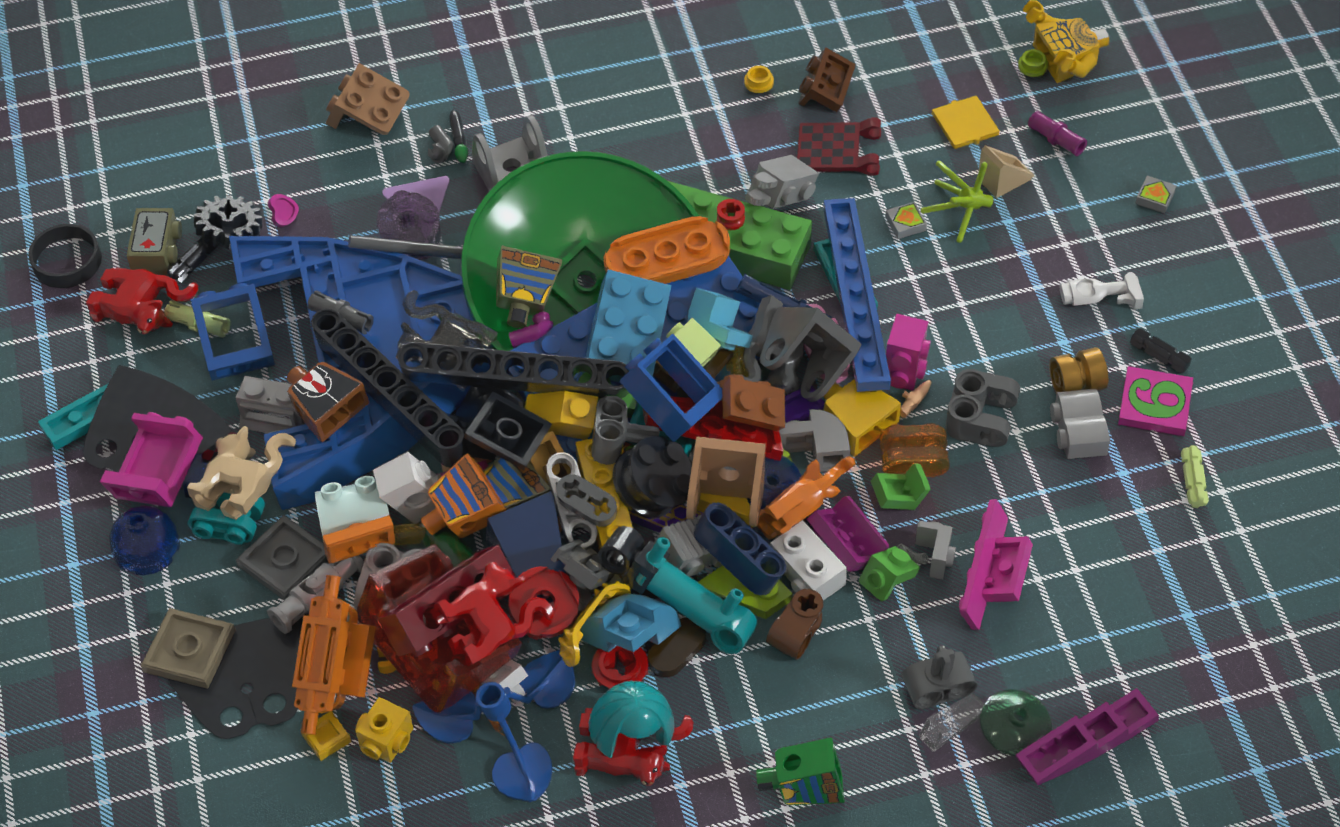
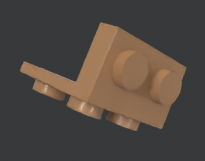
(368, 100)

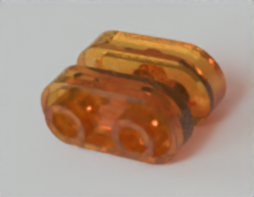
(914, 444)

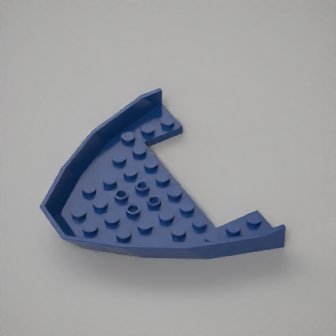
(377, 286)

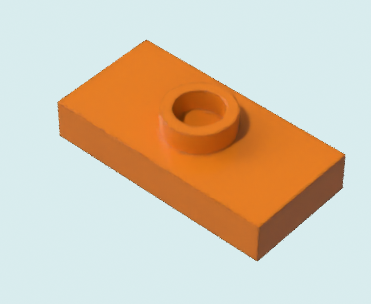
(358, 539)

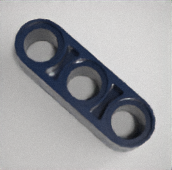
(739, 549)

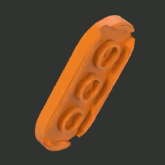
(670, 250)

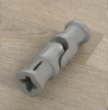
(300, 596)

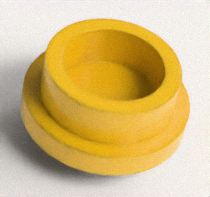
(759, 79)

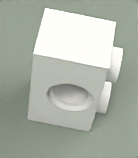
(405, 486)

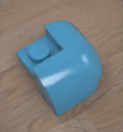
(629, 623)

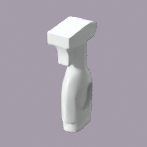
(1093, 291)

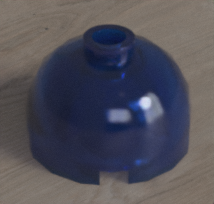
(143, 540)

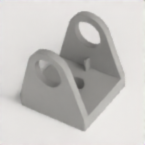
(520, 151)

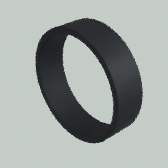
(57, 233)

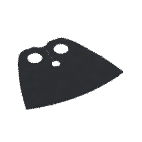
(141, 393)
(254, 656)

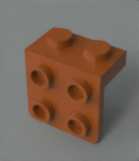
(753, 402)

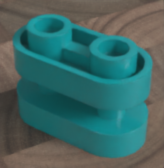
(215, 525)

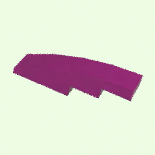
(1087, 738)

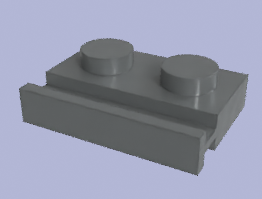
(582, 565)

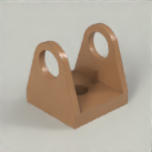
(711, 478)

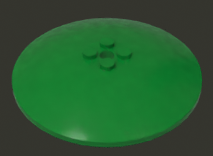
(564, 210)

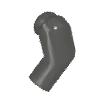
(442, 146)

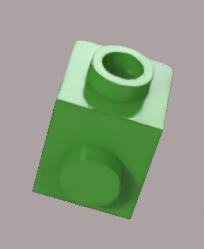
(901, 490)
(887, 570)

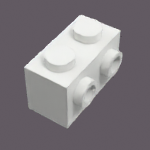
(809, 561)

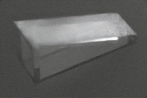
(950, 721)

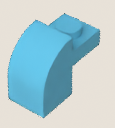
(716, 316)

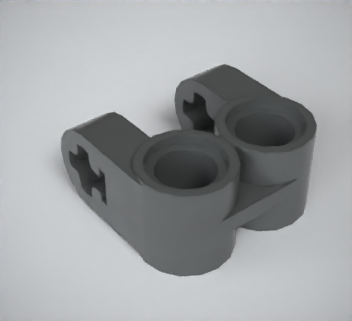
(968, 399)

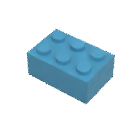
(627, 318)

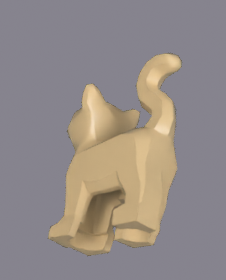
(237, 475)

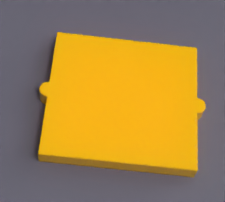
(965, 122)

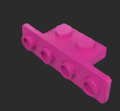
(996, 567)

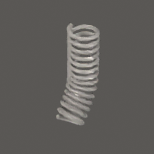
(918, 556)

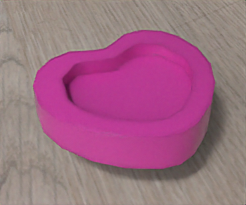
(283, 209)

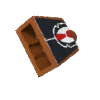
(325, 397)

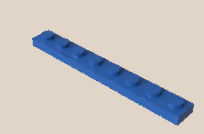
(856, 294)

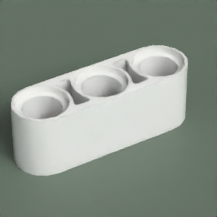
(568, 519)

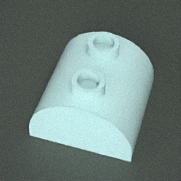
(349, 504)

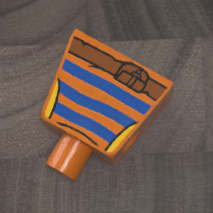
(462, 500)

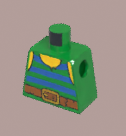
(805, 774)

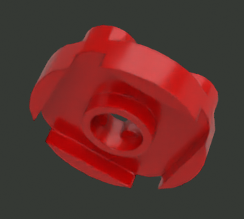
(549, 584)

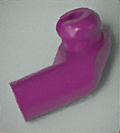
(532, 333)

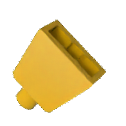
(862, 413)

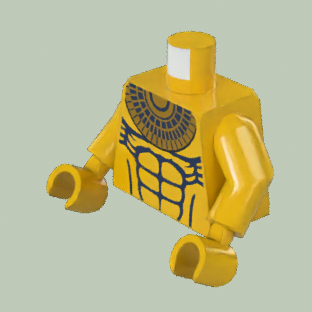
(1066, 43)

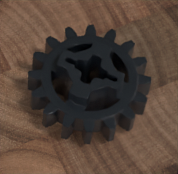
(226, 218)

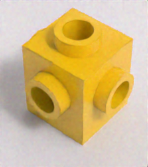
(384, 730)

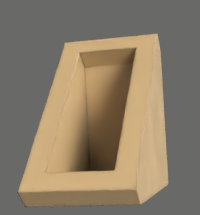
(1003, 171)

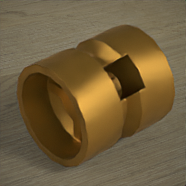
(1083, 372)

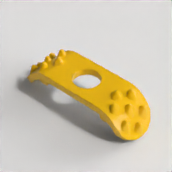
(570, 641)

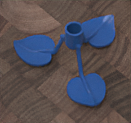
(527, 770)

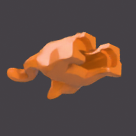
(801, 498)

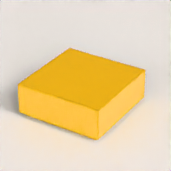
(329, 736)

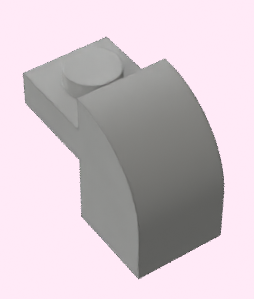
(821, 434)

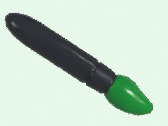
(461, 150)

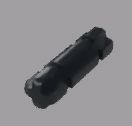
(190, 260)
(1160, 350)

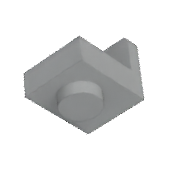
(938, 537)

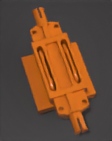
(330, 656)

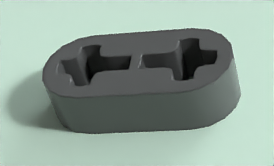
(582, 506)

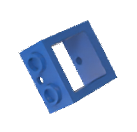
(238, 361)
(688, 375)

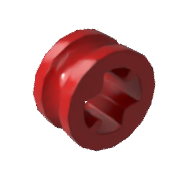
(731, 206)

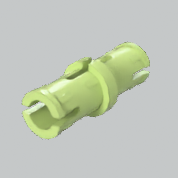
(184, 314)

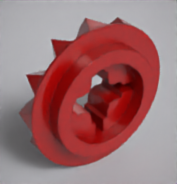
(604, 664)

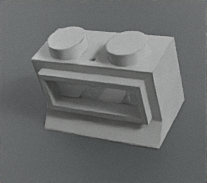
(266, 406)

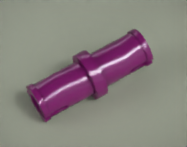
(1057, 133)

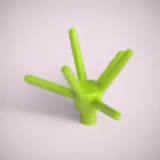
(968, 196)

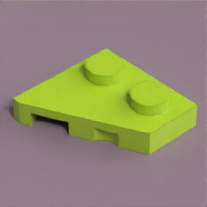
(722, 582)

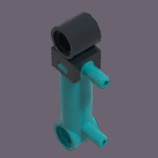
(649, 569)

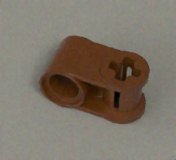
(797, 624)

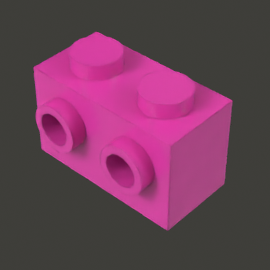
(906, 351)

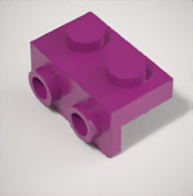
(848, 533)

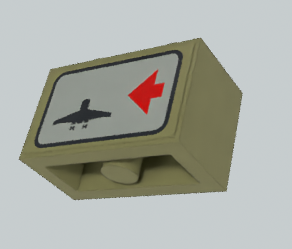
(154, 240)

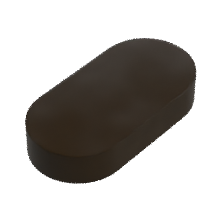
(677, 649)

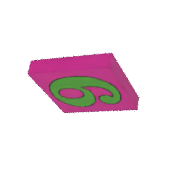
(1155, 401)

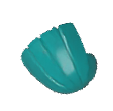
(632, 710)

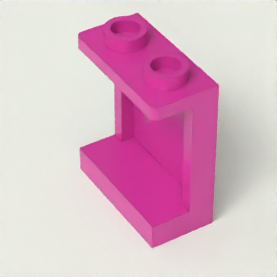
(155, 460)

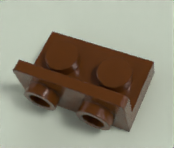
(827, 80)

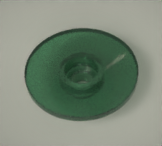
(1007, 732)

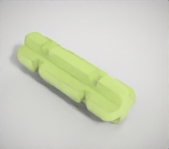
(1194, 476)

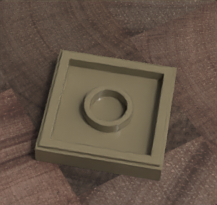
(188, 648)

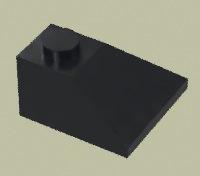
(507, 430)

